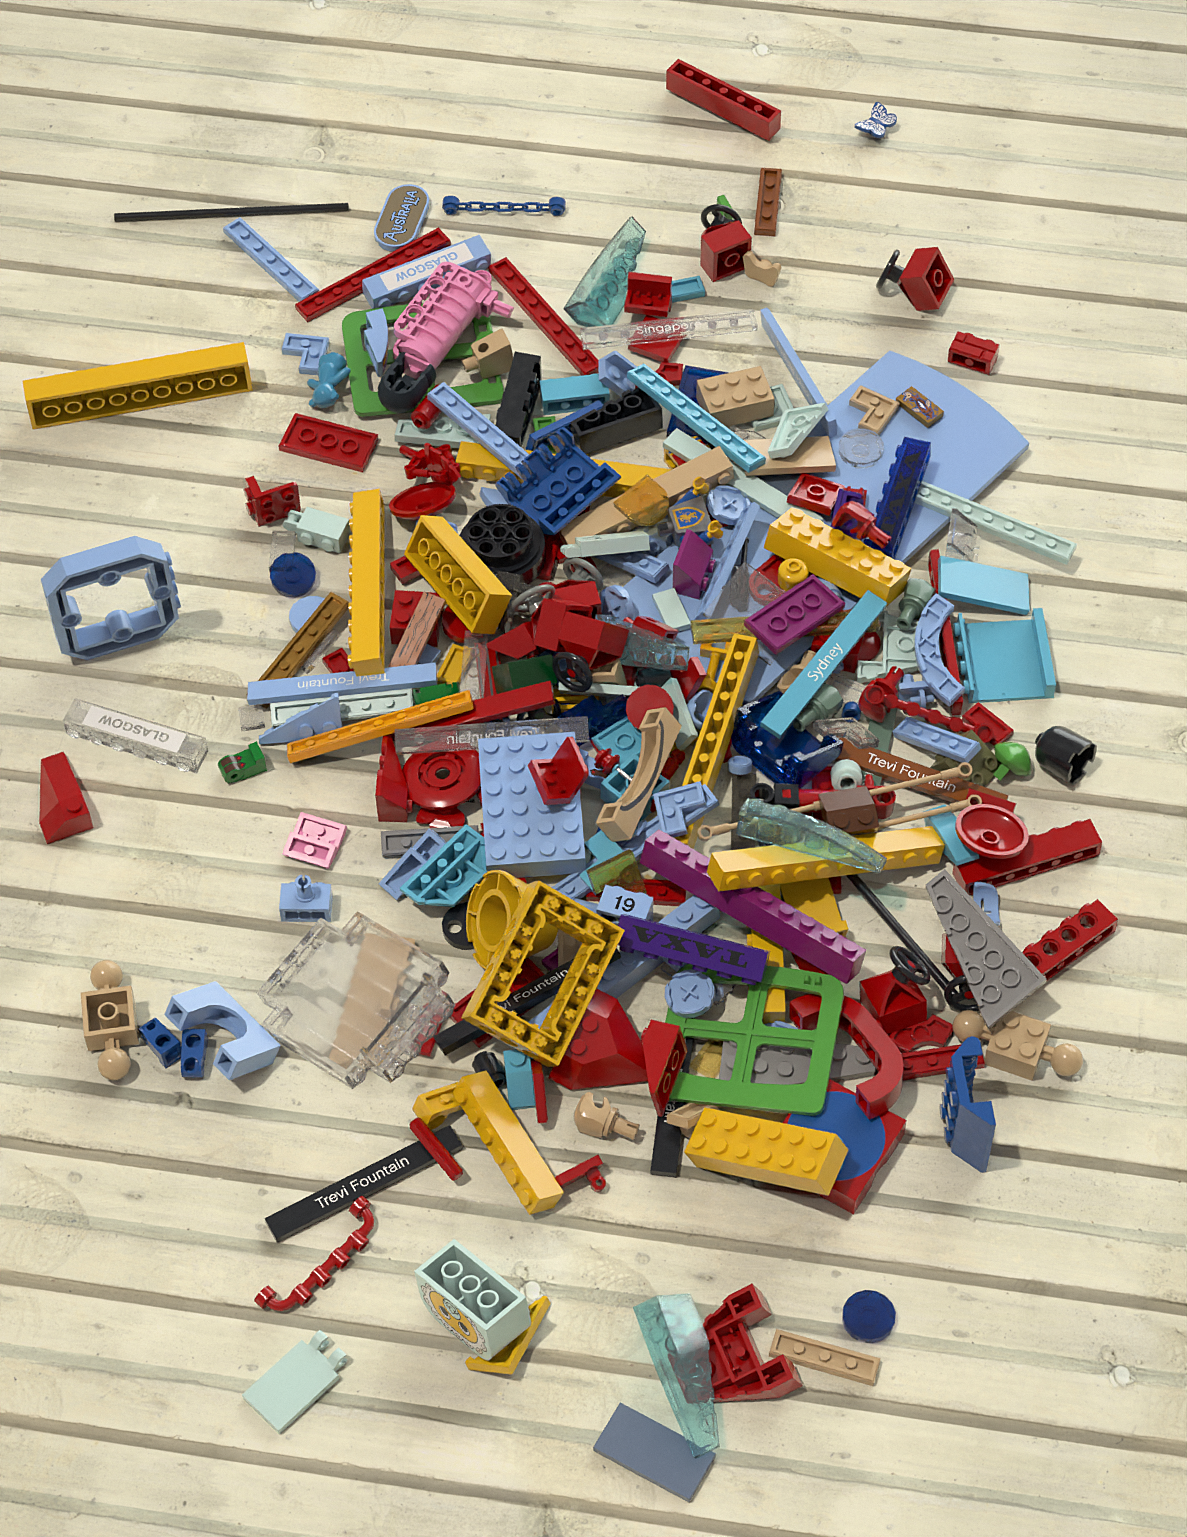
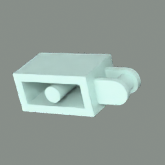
(319, 529)

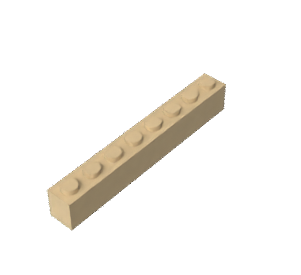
(606, 519)

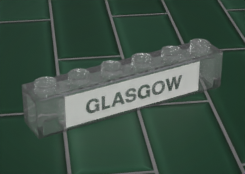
(135, 736)

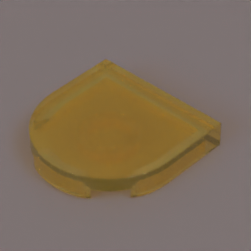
(644, 502)

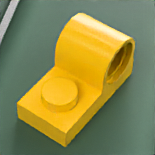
(436, 1105)

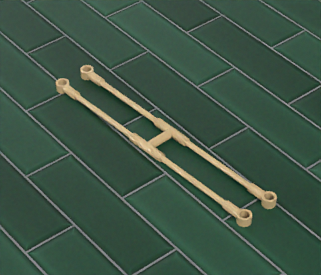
(943, 775)

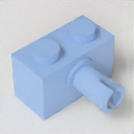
(305, 901)

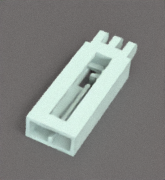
(607, 544)

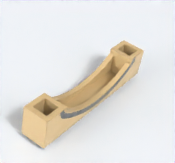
(658, 734)

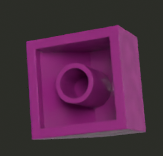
(692, 566)

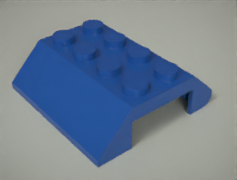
(556, 485)
(968, 1124)

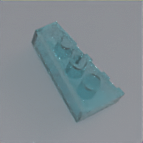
(648, 649)

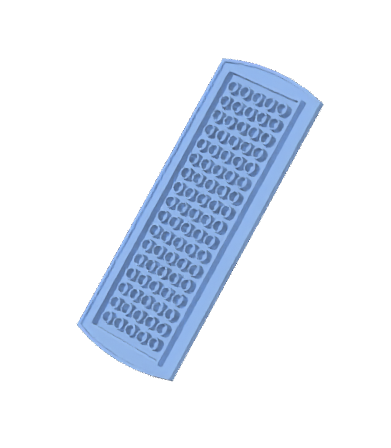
(967, 454)

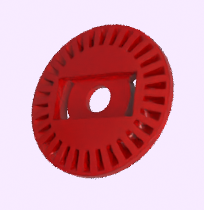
(442, 794)

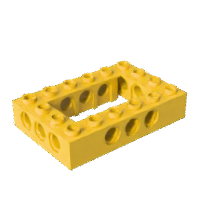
(599, 941)

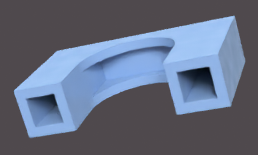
(213, 1005)

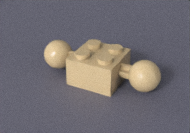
(109, 1019)
(1018, 1044)

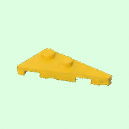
(509, 1356)

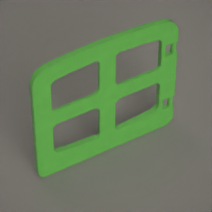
(368, 403)
(752, 1033)

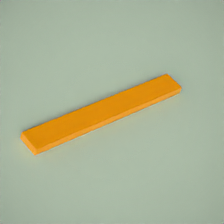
(379, 726)

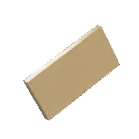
(810, 457)

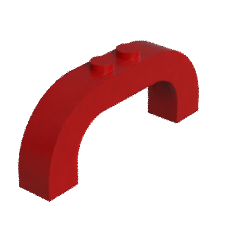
(884, 1089)

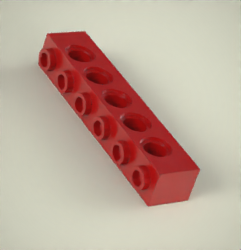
(1101, 924)

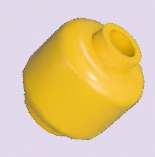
(791, 573)

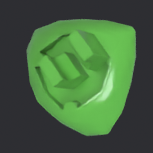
(1013, 758)

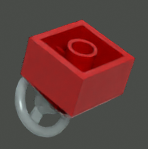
(581, 586)
(547, 614)

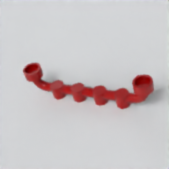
(875, 694)
(320, 1274)

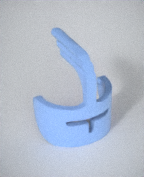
(989, 895)

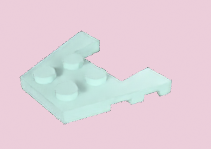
(897, 651)

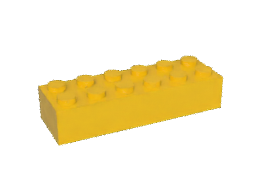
(836, 556)
(457, 574)
(766, 1151)

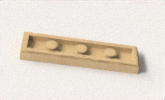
(825, 1357)

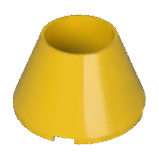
(490, 912)

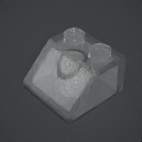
(962, 538)

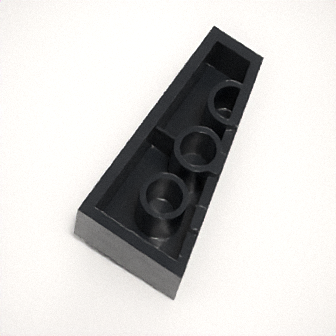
(520, 396)
(617, 421)

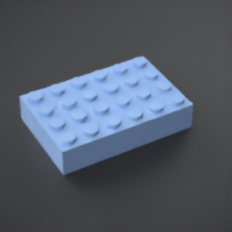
(518, 828)

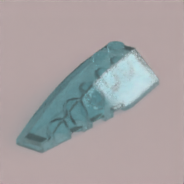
(604, 286)
(805, 834)
(683, 1365)

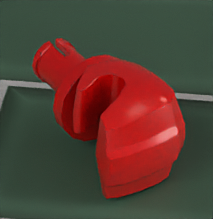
(866, 523)
(877, 711)

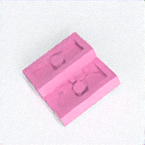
(315, 840)

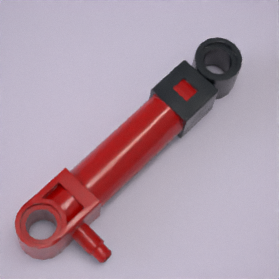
(792, 797)

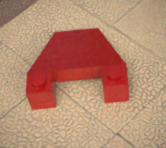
(734, 1357)

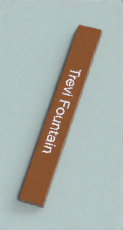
(903, 770)

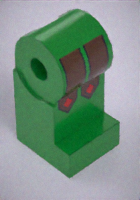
(243, 764)

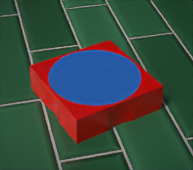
(868, 1142)

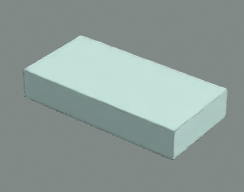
(671, 609)

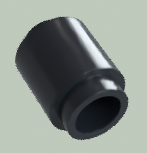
(652, 676)
(488, 1062)

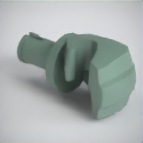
(916, 596)
(822, 706)

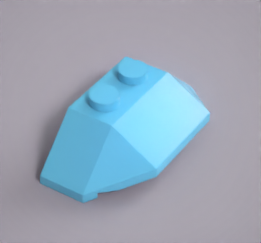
(450, 872)

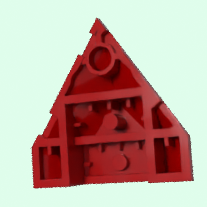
(602, 1049)

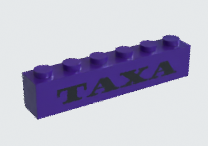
(693, 948)

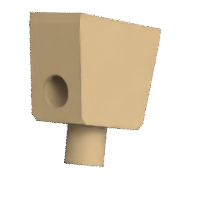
(490, 355)

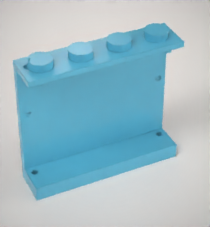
(1005, 659)

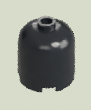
(1064, 753)

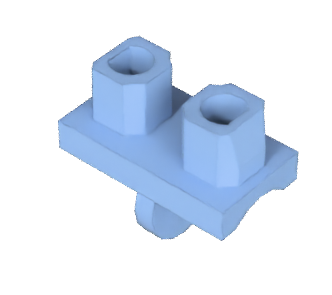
(915, 691)

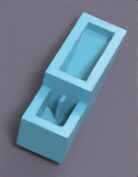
(945, 827)

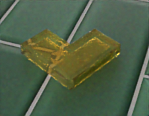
(619, 871)

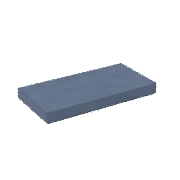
(652, 1452)

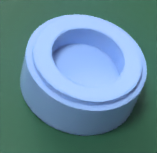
(740, 765)

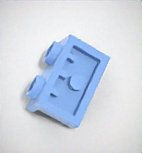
(613, 372)

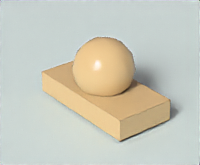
(687, 1117)

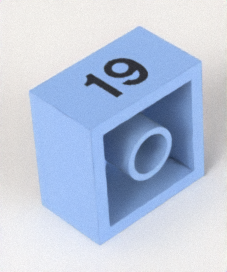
(619, 901)

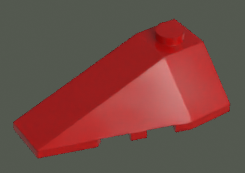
(391, 787)
(61, 800)

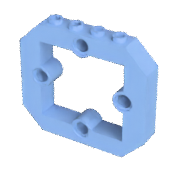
(105, 566)

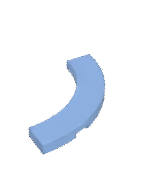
(928, 652)

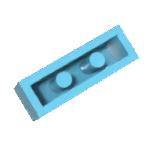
(571, 393)

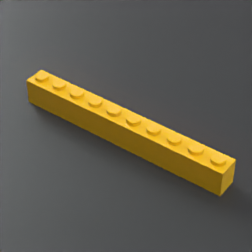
(481, 464)
(368, 583)
(720, 720)
(781, 865)

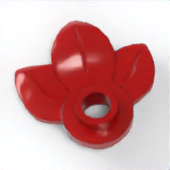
(441, 818)

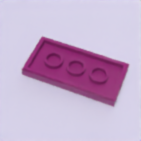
(794, 614)

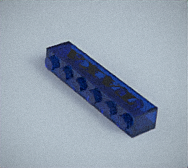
(901, 492)

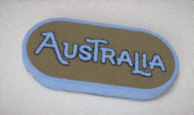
(401, 217)

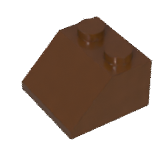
(850, 810)

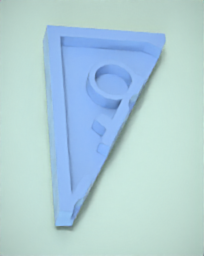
(306, 723)

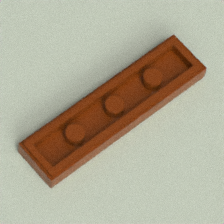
(768, 202)

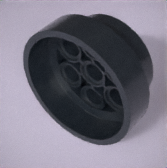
(507, 541)

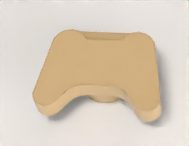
(761, 270)

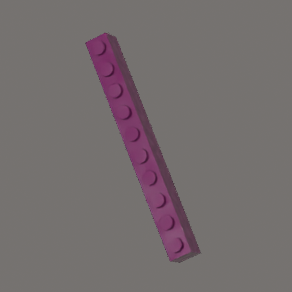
(755, 909)

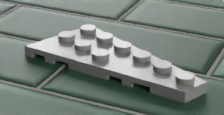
(989, 960)
(792, 1065)

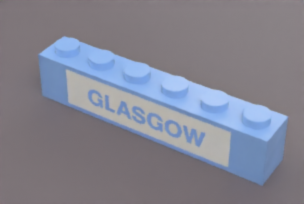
(407, 279)

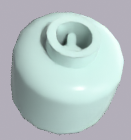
(846, 775)

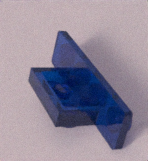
(598, 716)

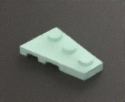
(794, 428)

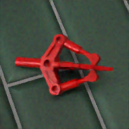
(438, 461)

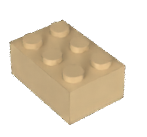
(736, 396)

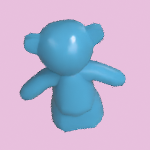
(331, 372)

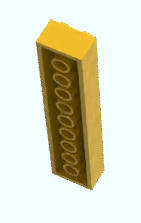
(137, 385)

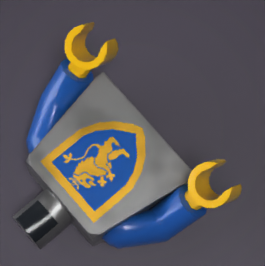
(692, 515)

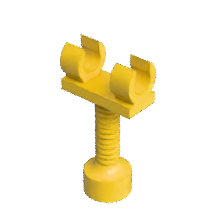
(715, 654)

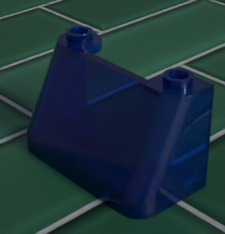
(787, 760)

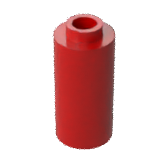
(425, 413)

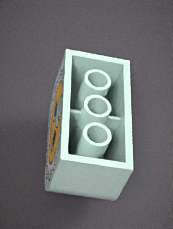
(472, 1300)

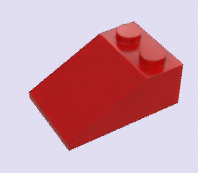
(664, 1056)

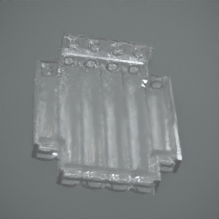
(356, 1000)

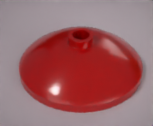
(422, 499)
(991, 831)

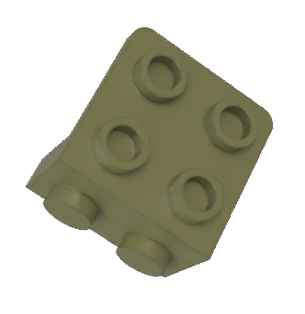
(983, 763)

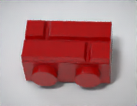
(973, 352)

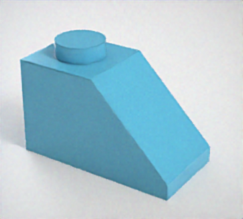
(518, 1080)

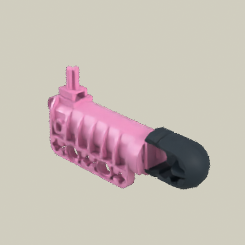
(435, 331)

